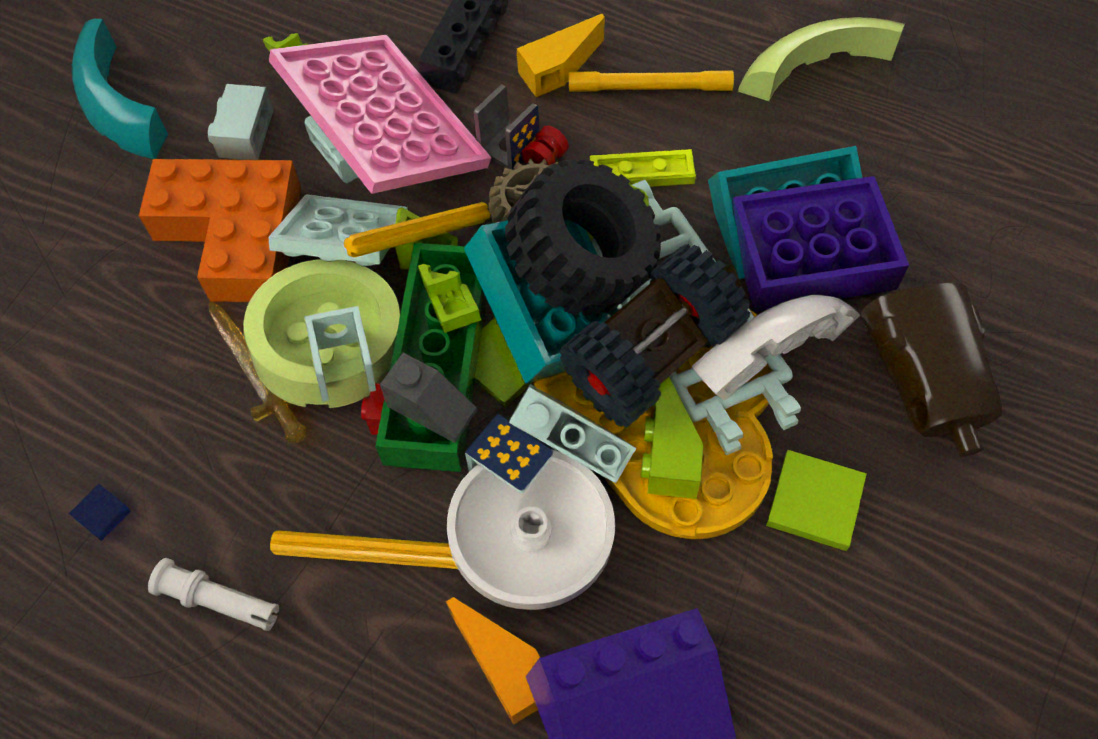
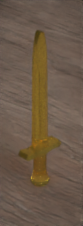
(272, 403)

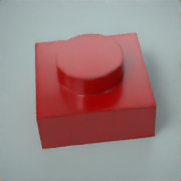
(372, 409)

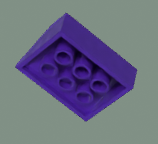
(818, 242)
(636, 685)

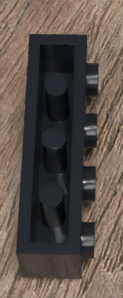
(459, 42)

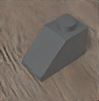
(427, 398)

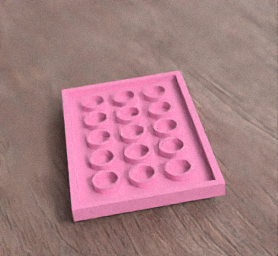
(379, 112)

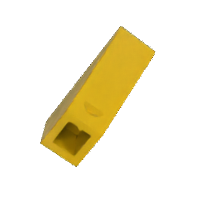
(549, 60)

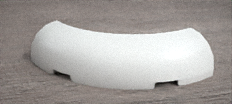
(771, 332)

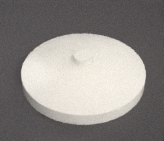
(533, 544)

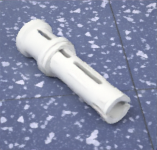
(196, 589)

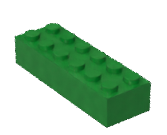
(453, 354)

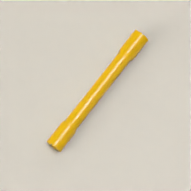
(706, 80)

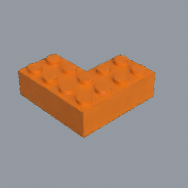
(228, 208)

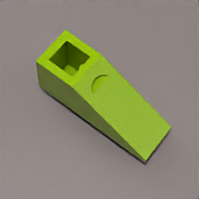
(676, 448)

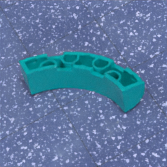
(124, 121)

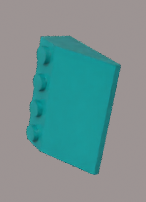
(773, 176)
(527, 323)

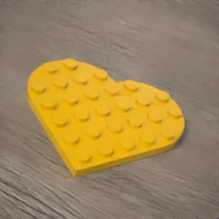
(730, 484)

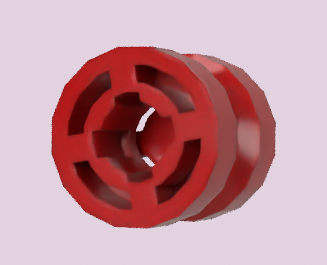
(549, 145)

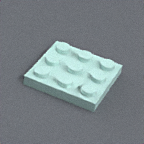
(323, 223)

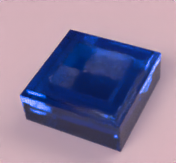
(100, 512)

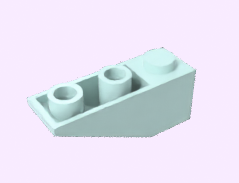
(572, 433)

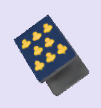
(494, 127)

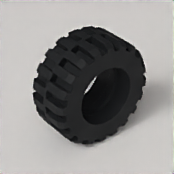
(557, 263)

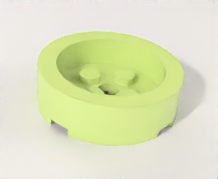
(280, 339)

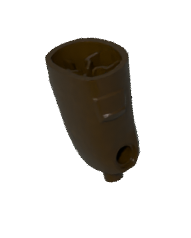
(937, 360)

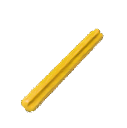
(416, 229)
(362, 549)

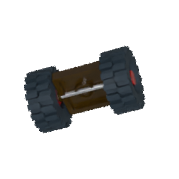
(655, 333)

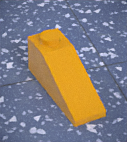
(502, 658)

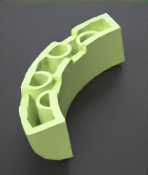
(816, 42)

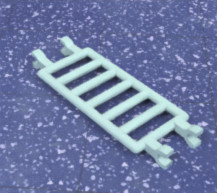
(714, 408)

